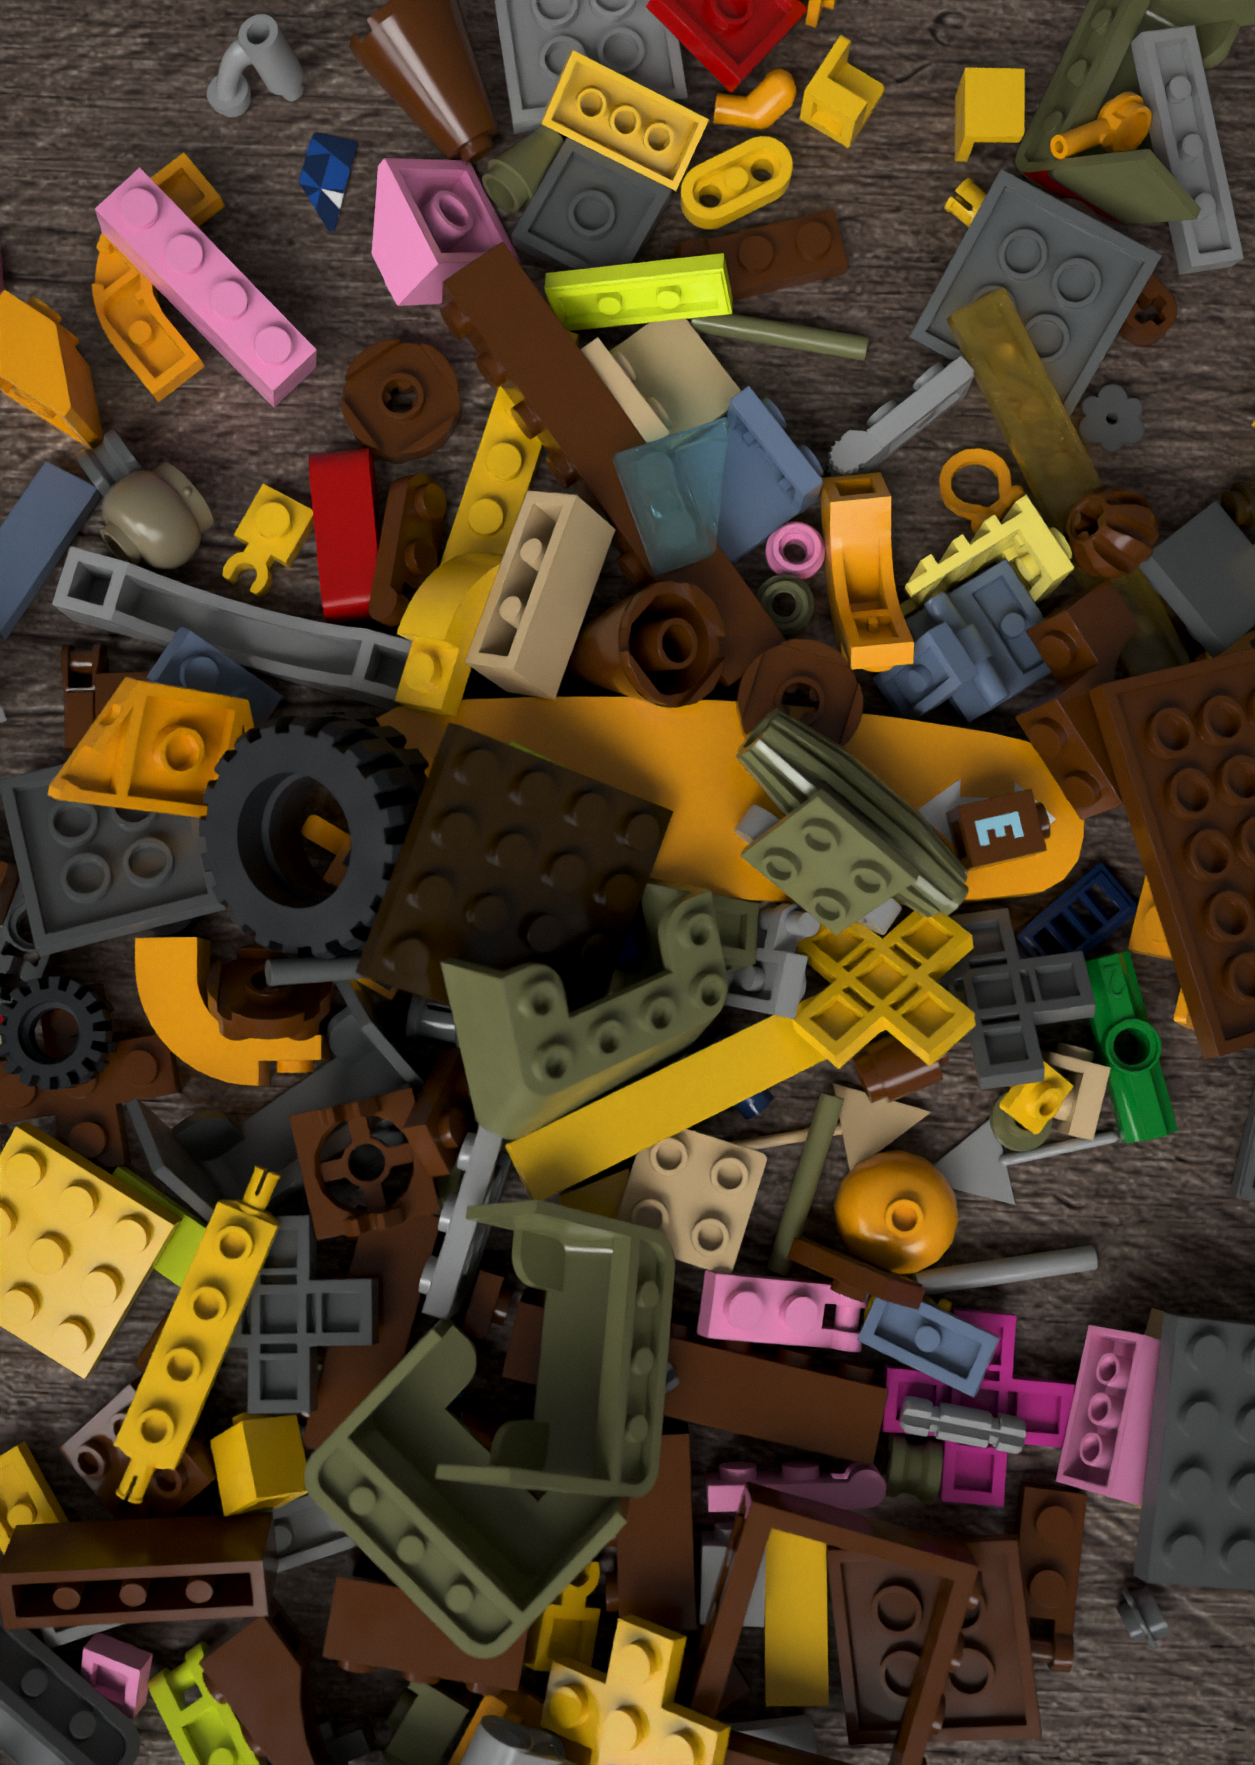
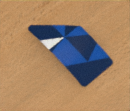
(326, 174)

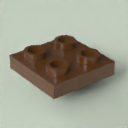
(104, 1465)

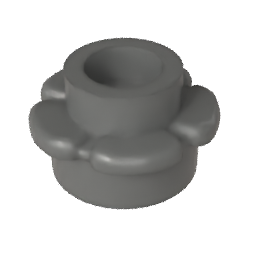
(1143, 1616)

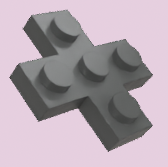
(1013, 997)
(294, 1315)

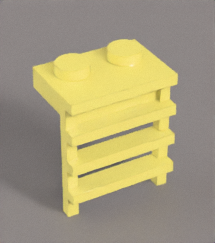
(1032, 549)

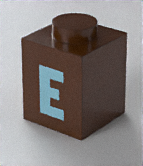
(999, 829)

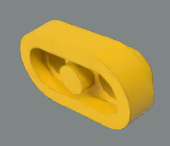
(731, 181)

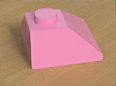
(430, 225)

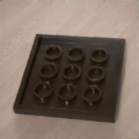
(513, 870)

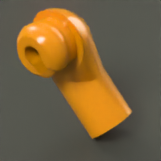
(761, 106)

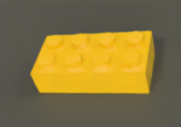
(623, 120)

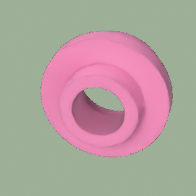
(798, 534)

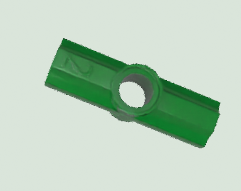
(1138, 1086)

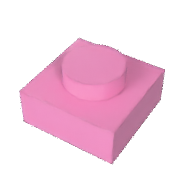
(117, 1672)

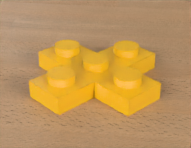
(886, 986)
(632, 1709)

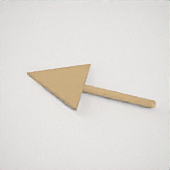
(863, 1125)

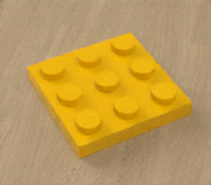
(71, 1248)

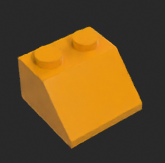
(46, 370)

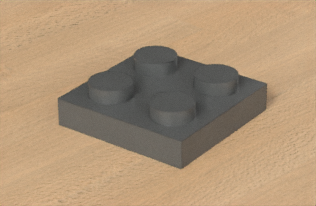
(590, 212)

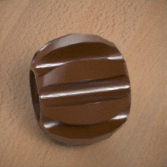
(1111, 531)

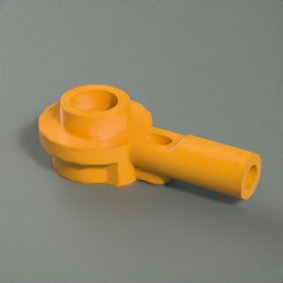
(1119, 127)

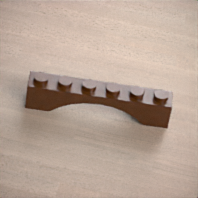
(265, 1679)

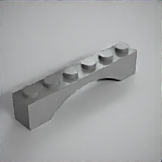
(290, 648)

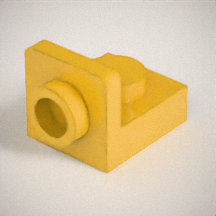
(1038, 1101)

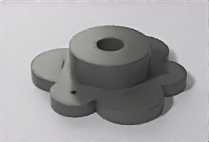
(1113, 405)

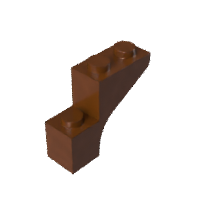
(1081, 648)

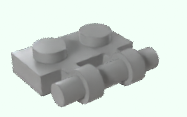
(778, 977)

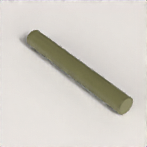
(783, 335)
(805, 1181)

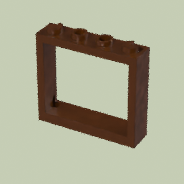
(942, 1648)

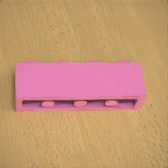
(206, 287)

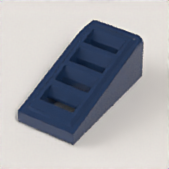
(1031, 946)

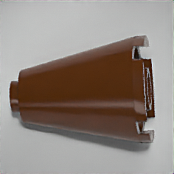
(432, 72)
(653, 645)

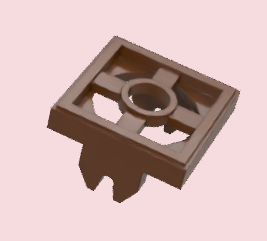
(327, 1213)

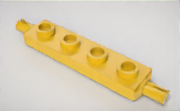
(197, 1334)

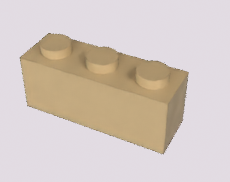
(540, 594)

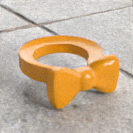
(978, 514)

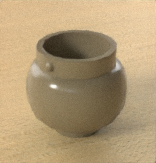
(154, 518)

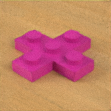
(1044, 1404)

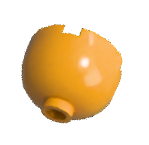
(896, 1211)

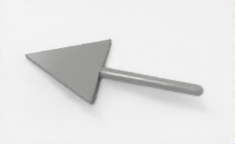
(981, 1166)

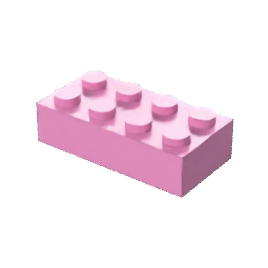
(1111, 1415)

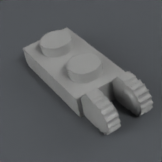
(897, 424)

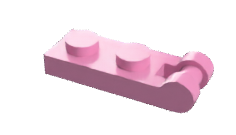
(777, 1311)
(846, 1488)

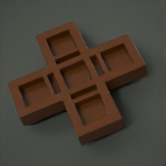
(92, 1113)

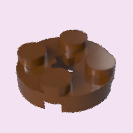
(409, 367)
(809, 666)
(248, 1011)

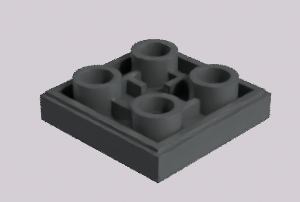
(1207, 578)

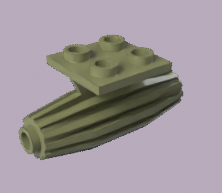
(844, 831)

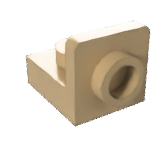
(1083, 1103)

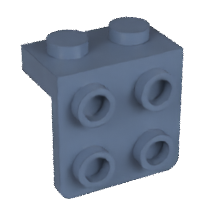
(764, 476)

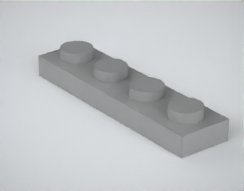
(1188, 145)

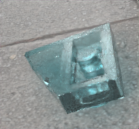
(676, 493)

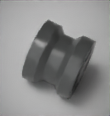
(108, 461)

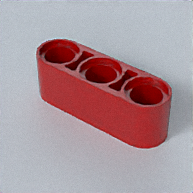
(345, 531)

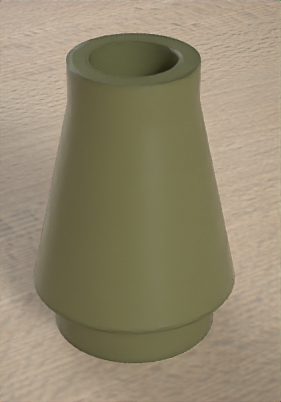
(521, 168)

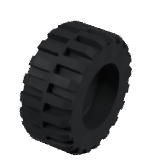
(257, 836)

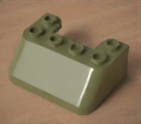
(539, 1063)
(461, 1551)

